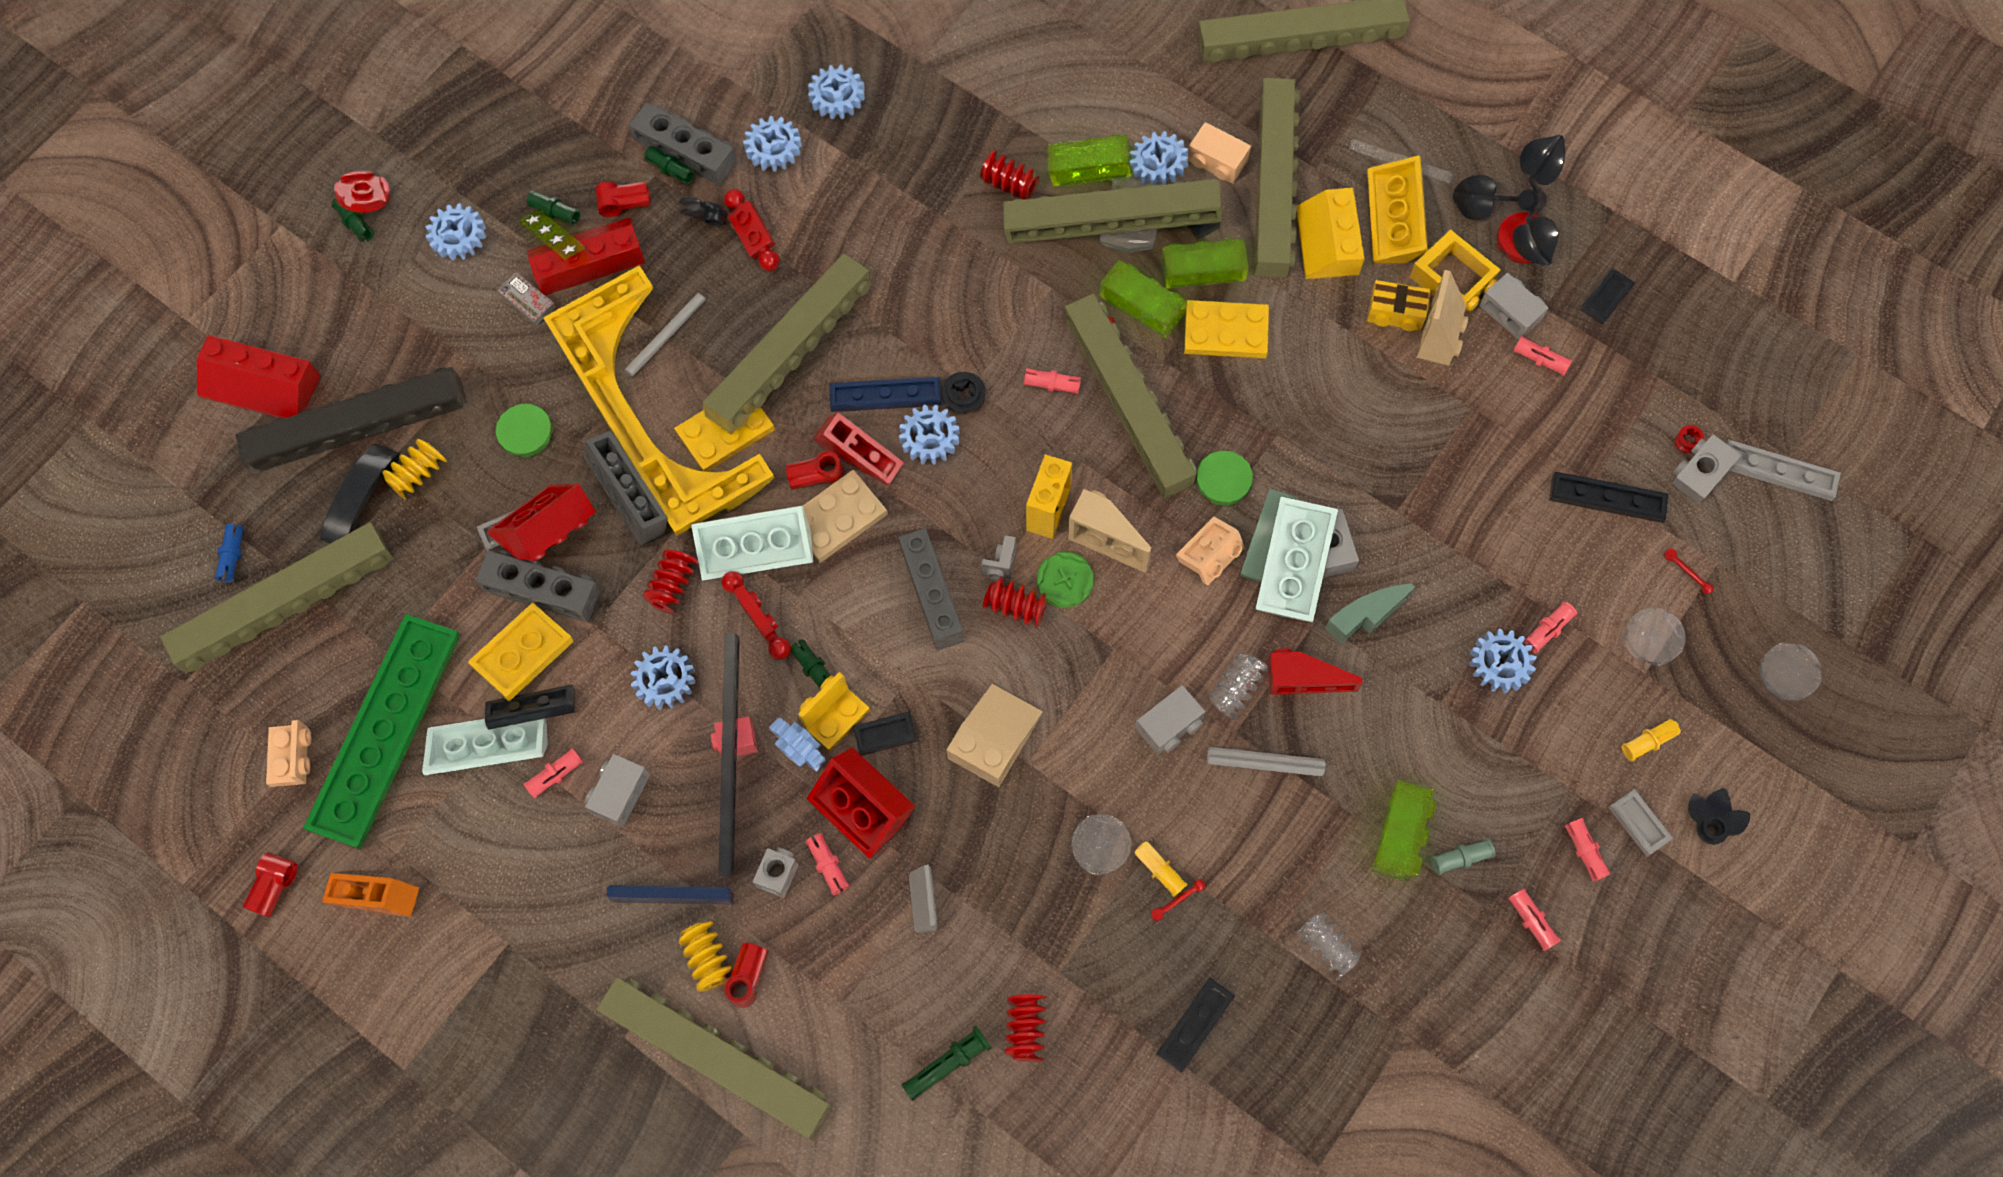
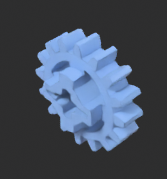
(836, 92)
(770, 141)
(1147, 165)
(456, 232)
(931, 445)
(1514, 670)
(658, 688)
(797, 744)

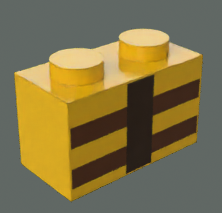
(1398, 305)

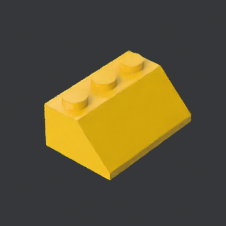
(1330, 234)

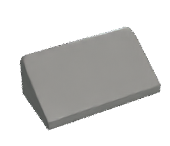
(923, 900)

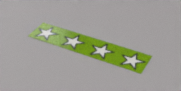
(552, 234)

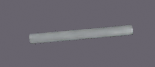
(665, 334)

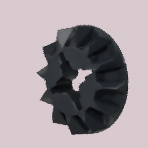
(960, 382)

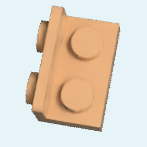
(1211, 550)
(288, 754)

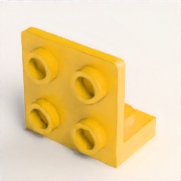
(832, 712)

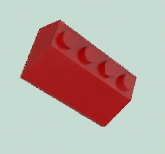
(607, 251)
(254, 378)

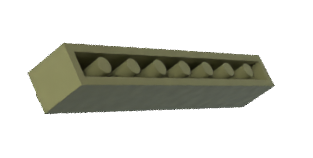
(1301, 29)
(1275, 178)
(1113, 211)
(787, 344)
(1129, 396)
(277, 598)
(715, 1058)

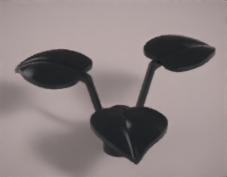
(1539, 237)

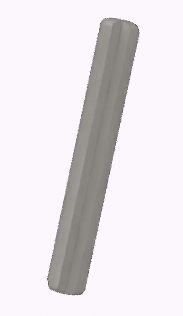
(1266, 761)

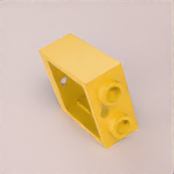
(1451, 242)
(1048, 493)

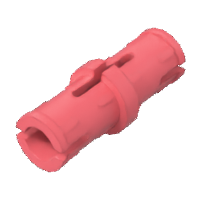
(1526, 346)
(1052, 381)
(1550, 627)
(553, 773)
(1587, 850)
(827, 864)
(1534, 919)

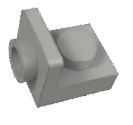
(1003, 560)

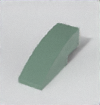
(1259, 547)
(1368, 611)

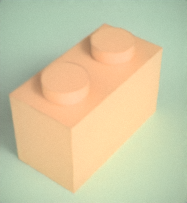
(1218, 153)

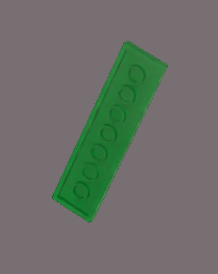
(382, 732)

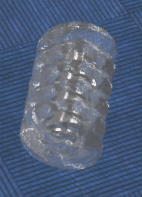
(1235, 684)
(1329, 944)

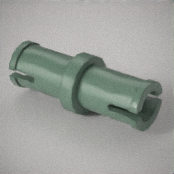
(1462, 856)

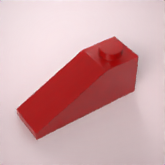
(857, 448)
(1304, 674)

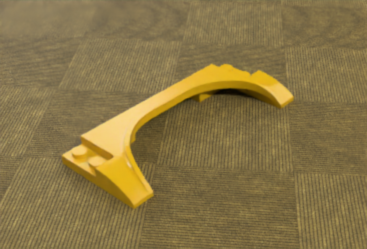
(590, 338)

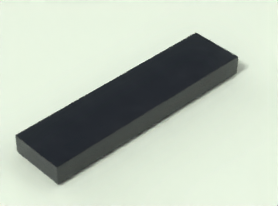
(1608, 497)

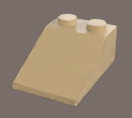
(1444, 323)
(1104, 529)
(993, 735)

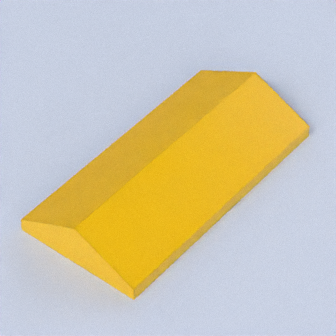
(1397, 211)

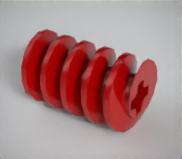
(1008, 177)
(667, 580)
(1015, 602)
(1024, 1027)

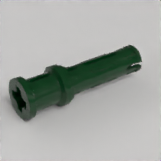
(959, 1054)

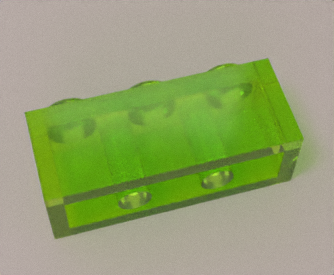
(1089, 160)
(1204, 263)
(1142, 298)
(1404, 831)

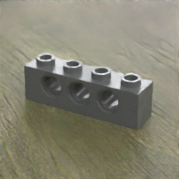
(648, 128)
(625, 487)
(931, 589)
(577, 604)

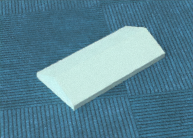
(753, 542)
(1296, 559)
(473, 745)

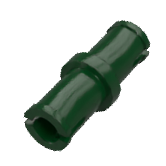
(669, 165)
(553, 207)
(354, 221)
(812, 665)

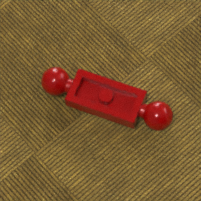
(751, 230)
(778, 647)

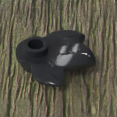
(709, 211)
(1718, 813)

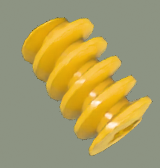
(412, 468)
(704, 956)

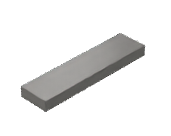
(1785, 471)

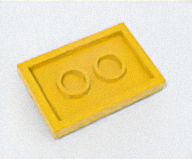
(1226, 329)
(713, 445)
(520, 651)

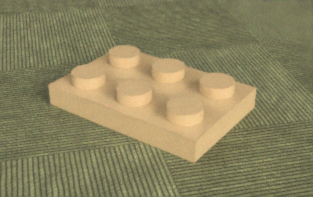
(841, 514)

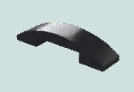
(356, 492)

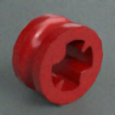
(1694, 432)

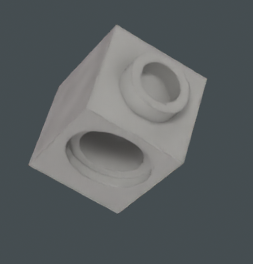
(776, 885)

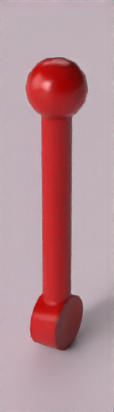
(1671, 555)
(1157, 914)

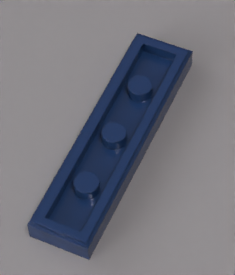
(885, 394)
(670, 894)

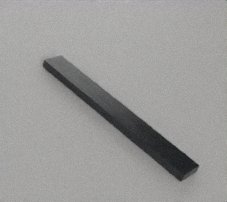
(729, 755)

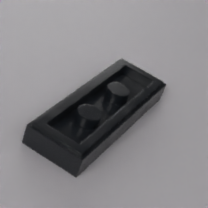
(530, 707)
(1195, 1025)

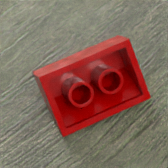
(543, 521)
(860, 802)

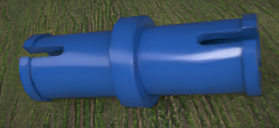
(229, 553)

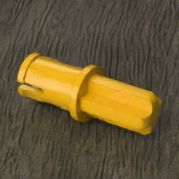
(1651, 739)
(1160, 868)

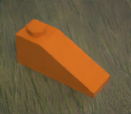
(371, 894)

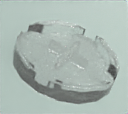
(1654, 636)
(1791, 671)
(1101, 844)

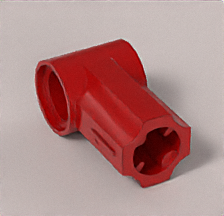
(615, 198)
(812, 471)
(272, 876)
(746, 972)

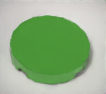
(524, 430)
(1224, 478)
(1065, 580)

